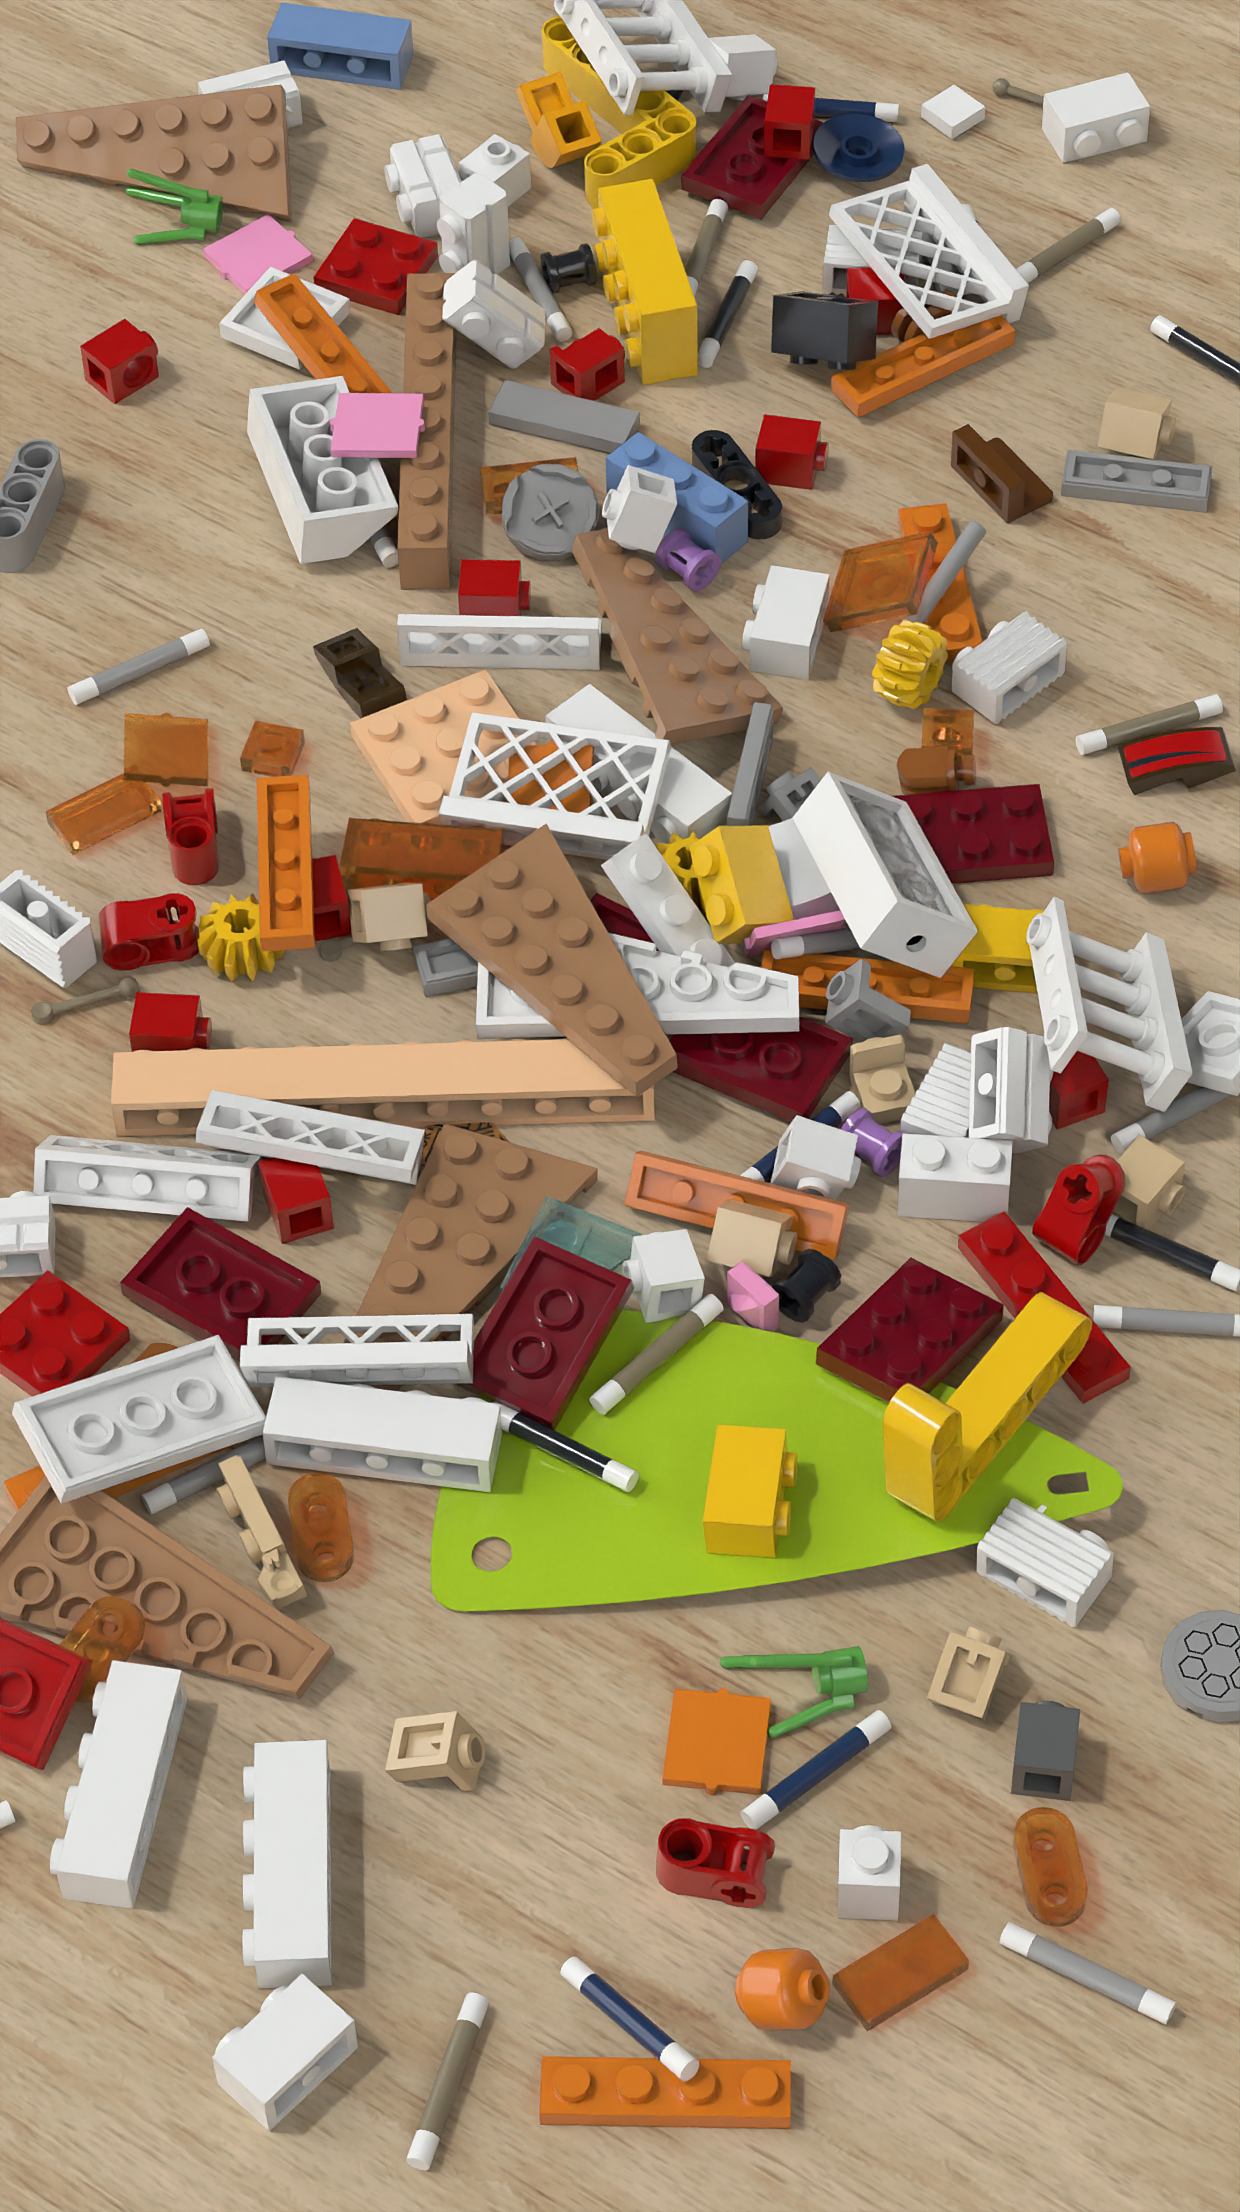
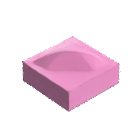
(752, 1298)

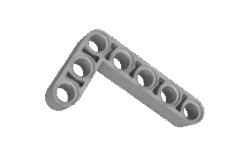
(28, 502)

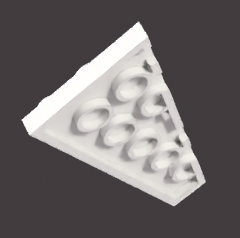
(680, 990)

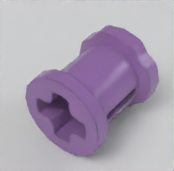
(688, 559)
(875, 1142)

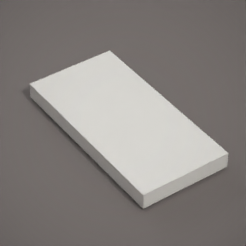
(139, 1418)

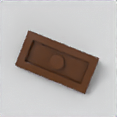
(997, 474)

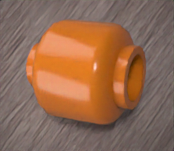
(1158, 857)
(782, 1989)

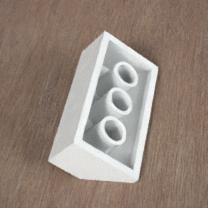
(322, 499)

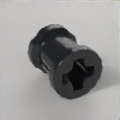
(569, 268)
(806, 1285)

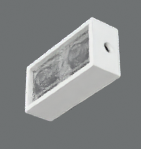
(884, 875)

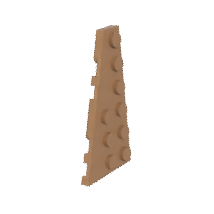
(204, 141)
(679, 664)
(547, 944)
(465, 1226)
(195, 1616)

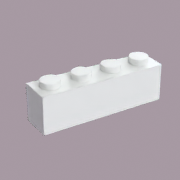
(687, 794)
(383, 1433)
(119, 1785)
(290, 1863)

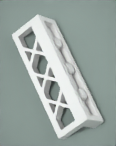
(499, 641)
(311, 1137)
(146, 1177)
(360, 1360)

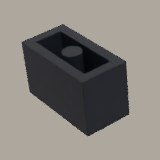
(824, 328)

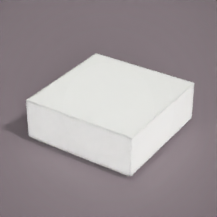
(953, 111)

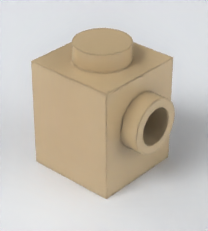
(1136, 423)
(388, 914)
(1152, 1183)
(752, 1236)

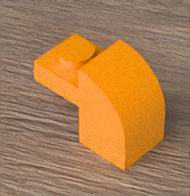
(559, 127)

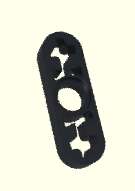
(736, 465)

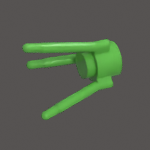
(198, 208)
(834, 1672)

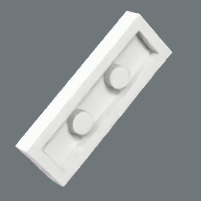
(662, 903)

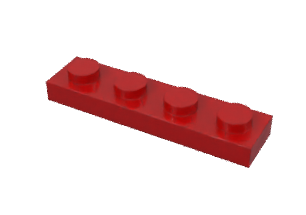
(1019, 1273)

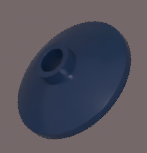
(858, 147)

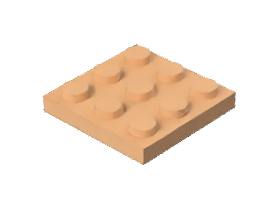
(421, 740)

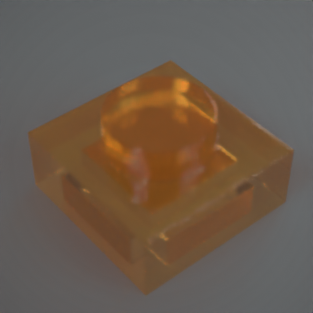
(949, 729)
(272, 749)

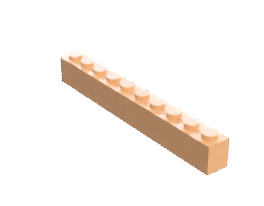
(383, 1083)

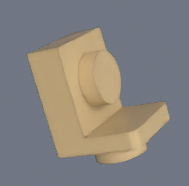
(881, 1077)
(968, 1672)
(436, 1748)

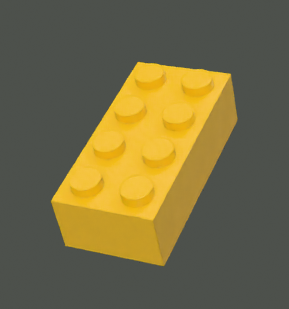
(645, 282)

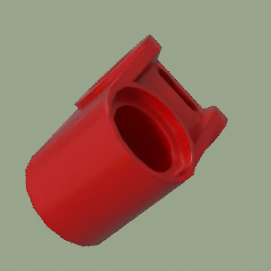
(191, 836)
(144, 931)
(1080, 1207)
(717, 1864)

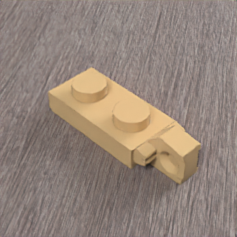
(261, 1539)

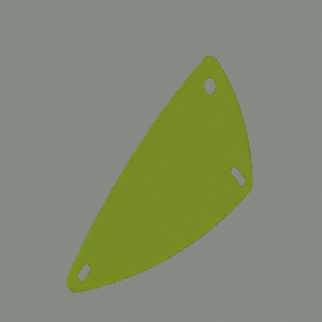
(597, 1544)

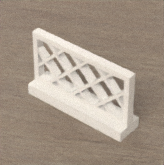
(958, 242)
(575, 833)

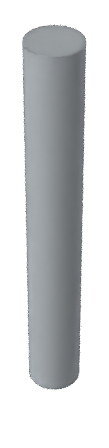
(948, 570)

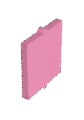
(254, 249)
(377, 425)
(763, 936)

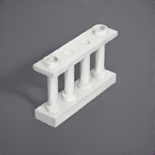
(678, 39)
(1144, 989)

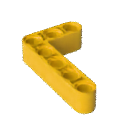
(653, 141)
(942, 1448)

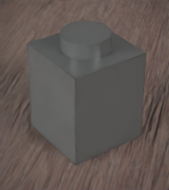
(1045, 1750)

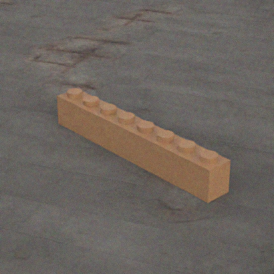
(428, 479)

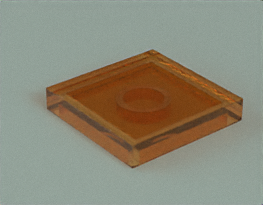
(880, 582)

